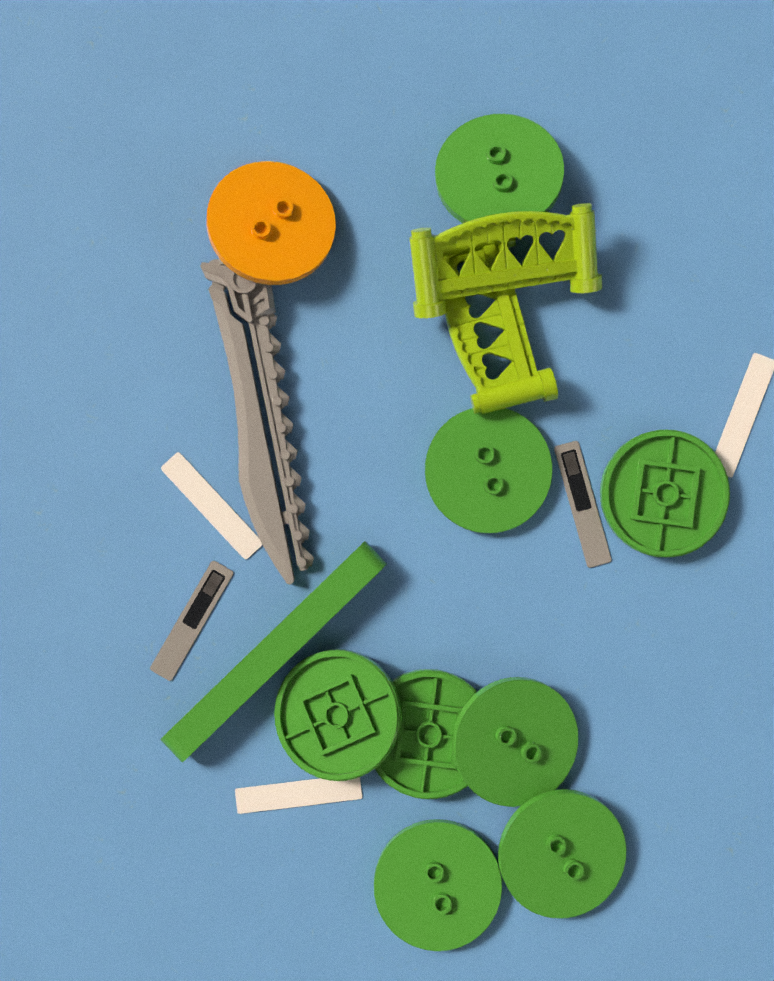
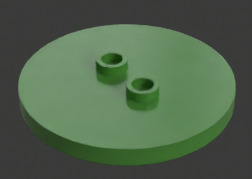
(498, 168)
(488, 470)
(665, 493)
(337, 715)
(514, 741)
(423, 753)
(562, 853)
(437, 885)

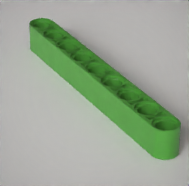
(273, 651)

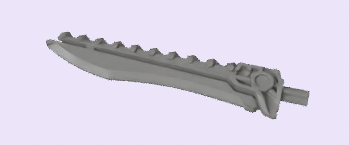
(256, 476)

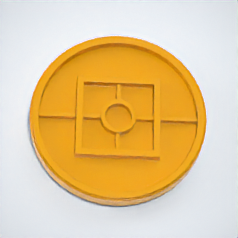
(270, 223)

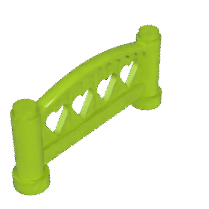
(573, 261)
(520, 380)

